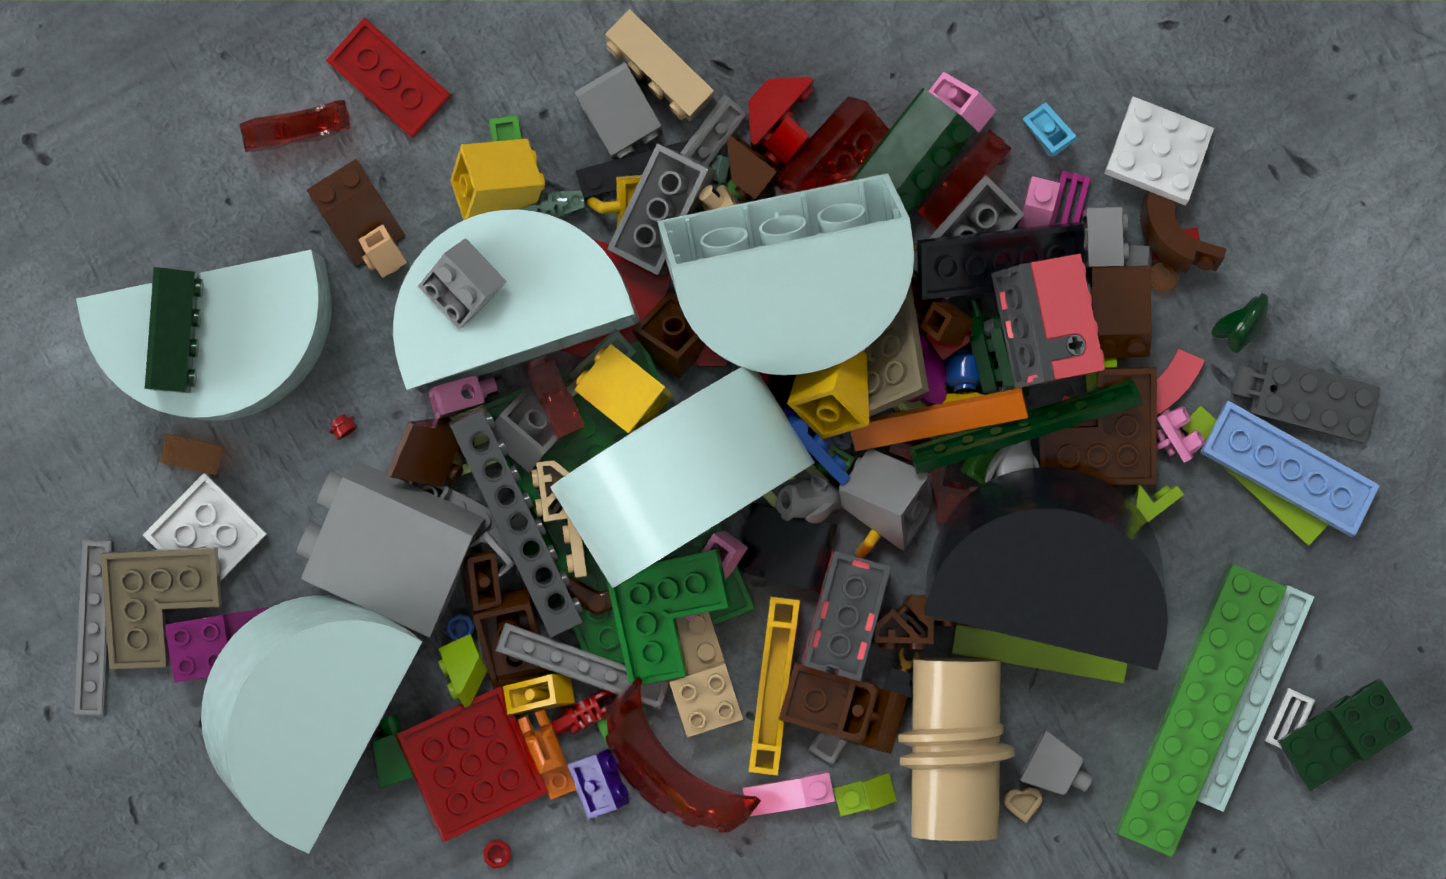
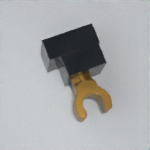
(899, 679)

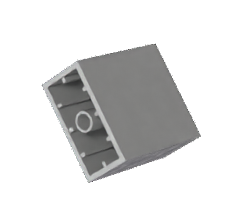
(388, 546)

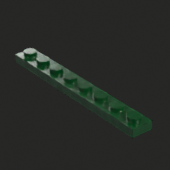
(1039, 423)

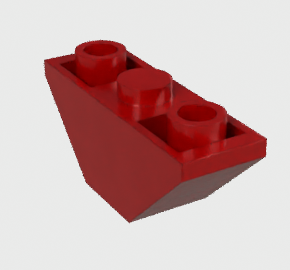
(773, 104)

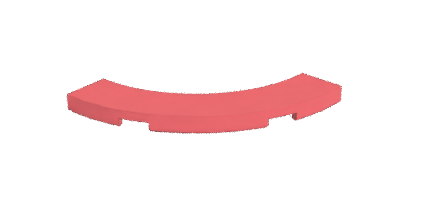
(1172, 382)

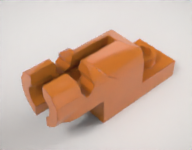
(548, 755)

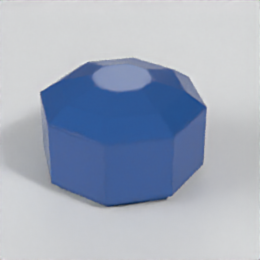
(460, 626)

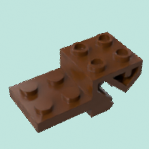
(893, 629)
(843, 708)

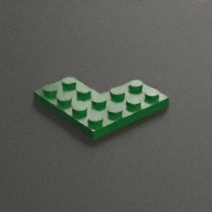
(651, 602)

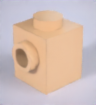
(381, 251)

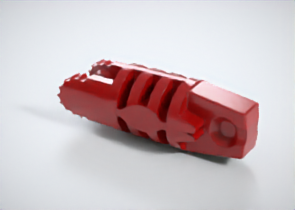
(582, 714)

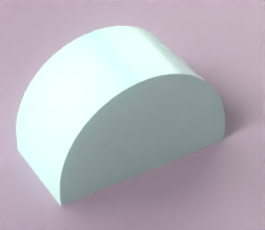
(794, 274)
(554, 297)
(255, 336)
(681, 474)
(299, 705)

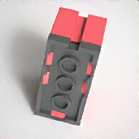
(1048, 320)
(846, 615)

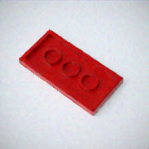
(388, 77)

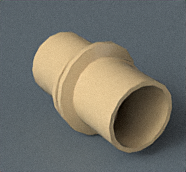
(955, 749)

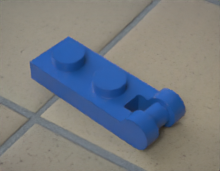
(817, 448)

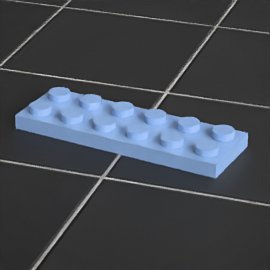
(1289, 469)

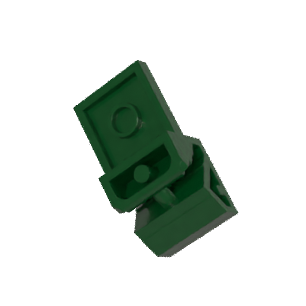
(1345, 733)

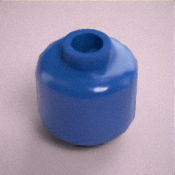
(962, 372)

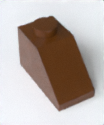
(481, 581)

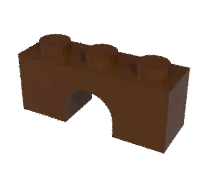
(941, 318)

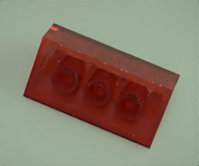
(834, 149)

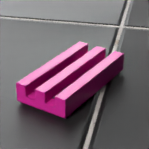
(1074, 179)

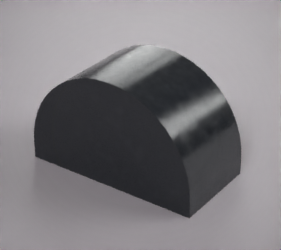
(1053, 564)

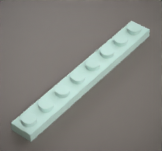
(1255, 698)

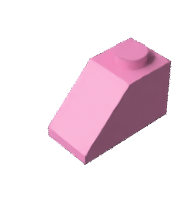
(964, 100)
(1038, 203)

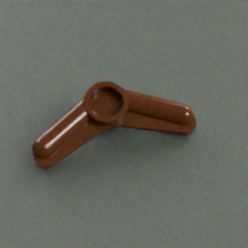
(592, 600)

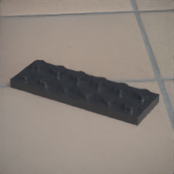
(965, 262)

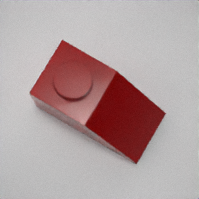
(785, 142)

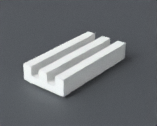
(1281, 710)

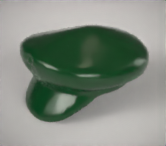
(1244, 324)

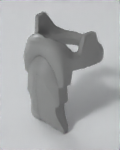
(494, 541)

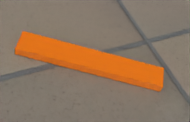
(941, 419)

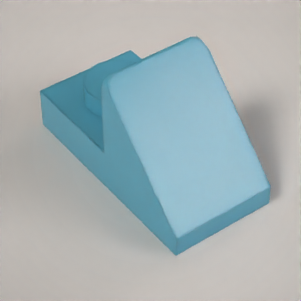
(1049, 129)

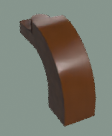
(1170, 241)

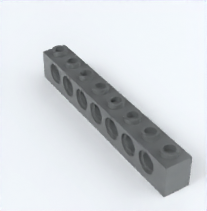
(554, 618)

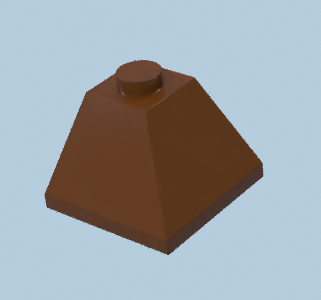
(749, 168)
(669, 337)

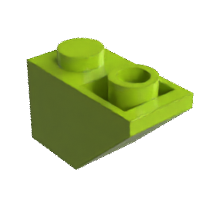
(464, 666)

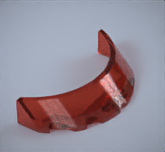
(661, 777)

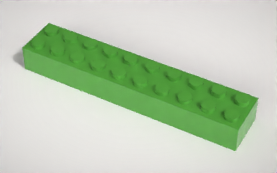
(1200, 709)

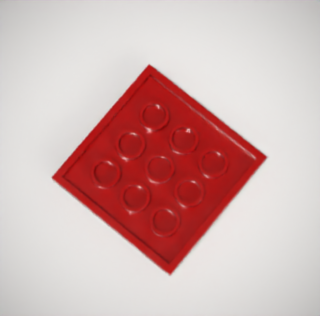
(471, 764)

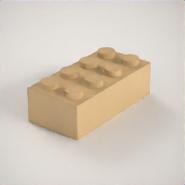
(659, 65)

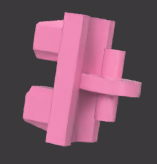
(1171, 423)

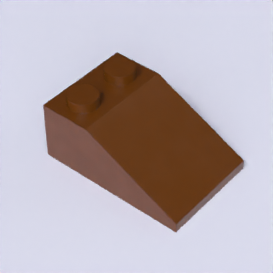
(353, 208)
(1122, 309)
(428, 454)
(518, 611)

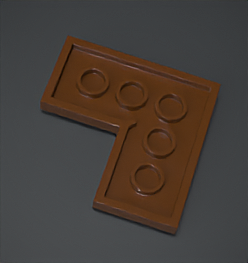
(1121, 445)

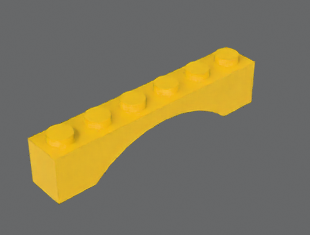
(773, 685)

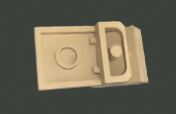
(543, 478)
(706, 694)

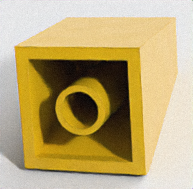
(496, 177)
(622, 390)
(834, 397)

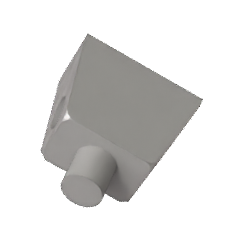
(1054, 766)

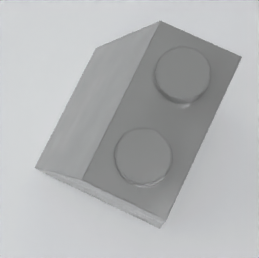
(619, 111)
(888, 496)

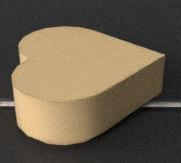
(1023, 802)

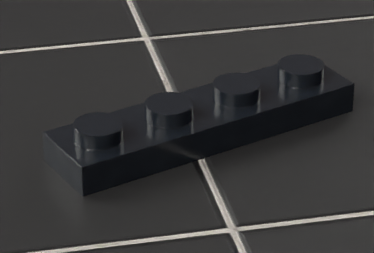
(602, 177)

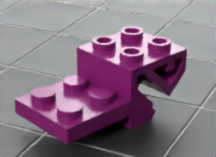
(198, 642)

